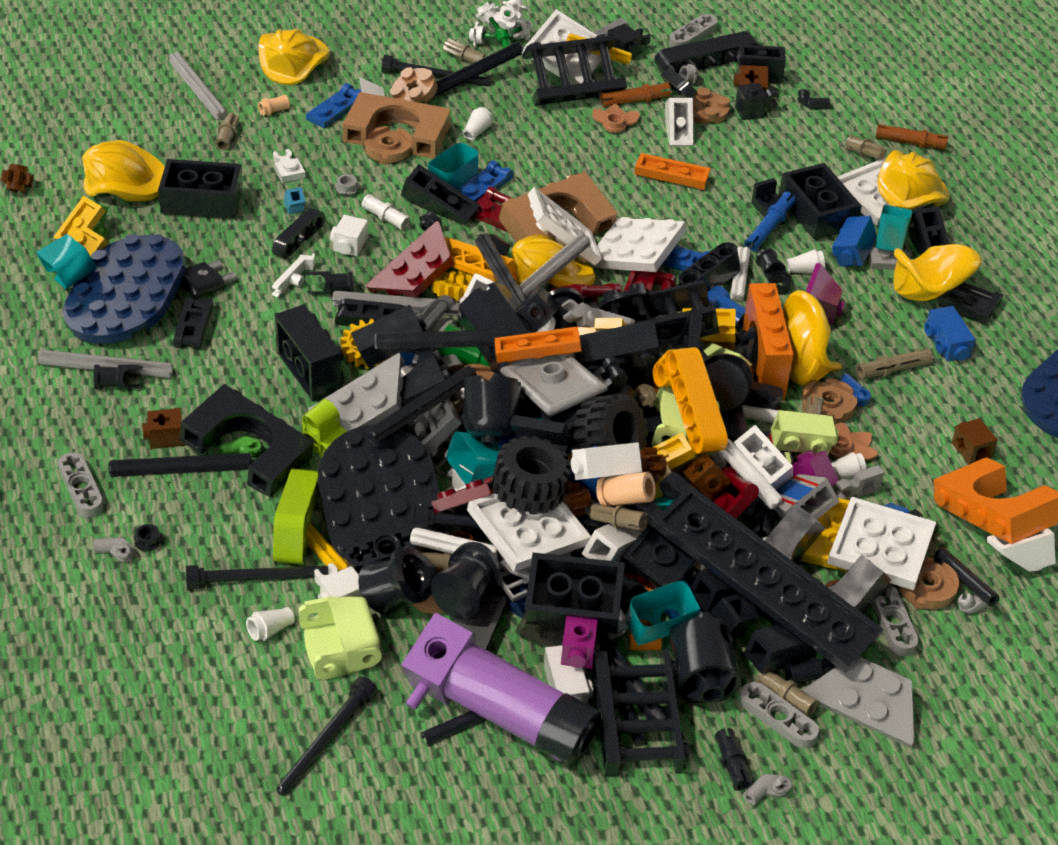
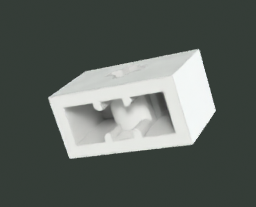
(765, 457)

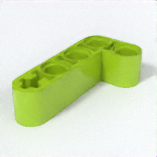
(322, 425)
(294, 516)

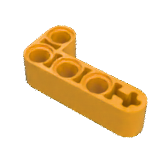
(694, 396)

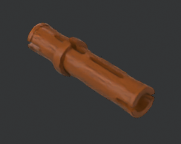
(636, 94)
(914, 137)

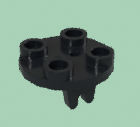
(634, 297)

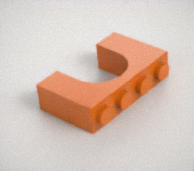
(774, 346)
(970, 493)

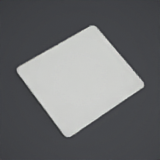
(371, 88)

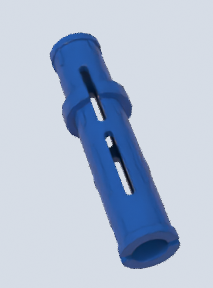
(775, 215)

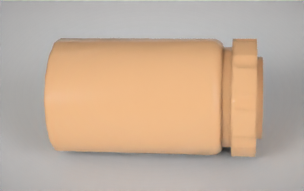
(626, 489)

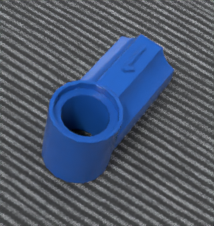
(721, 299)

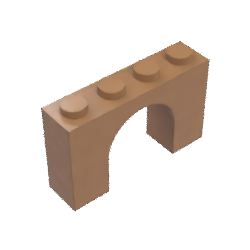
(374, 110)
(574, 194)

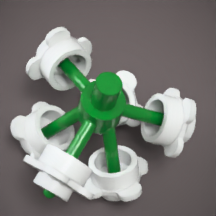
(505, 22)

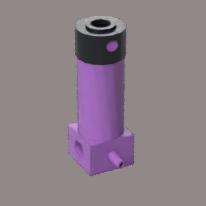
(452, 666)

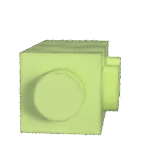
(803, 432)

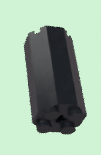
(493, 311)

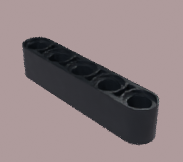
(704, 53)

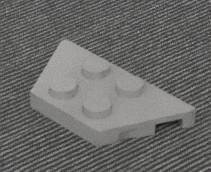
(371, 395)
(870, 698)

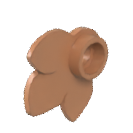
(615, 119)
(852, 442)

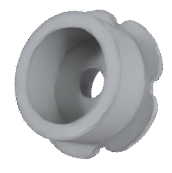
(689, 73)
(347, 184)

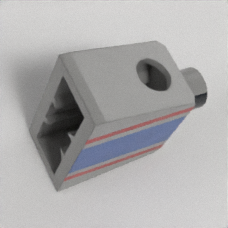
(809, 492)

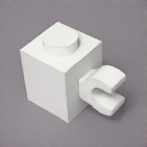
(338, 583)

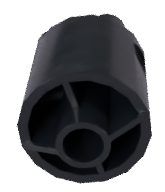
(704, 659)

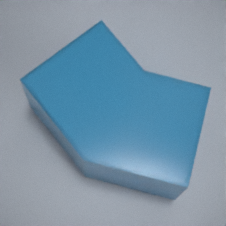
(294, 200)

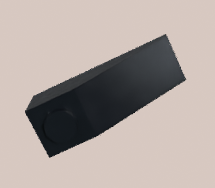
(437, 196)
(927, 229)

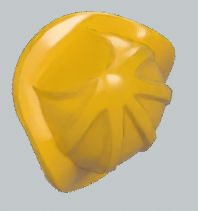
(290, 55)
(122, 170)
(911, 181)
(536, 250)
(934, 271)
(808, 337)

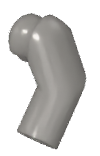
(116, 546)
(971, 603)
(767, 786)

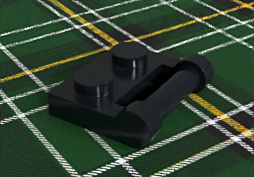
(971, 301)

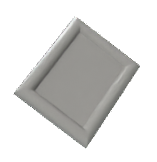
(555, 382)

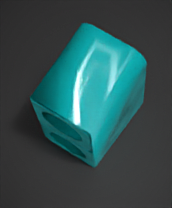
(455, 164)
(893, 227)
(68, 259)
(473, 455)
(672, 596)

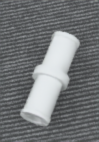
(386, 212)

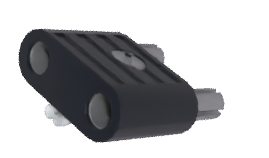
(204, 279)

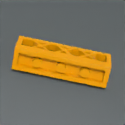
(470, 260)

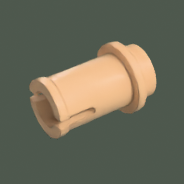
(273, 105)

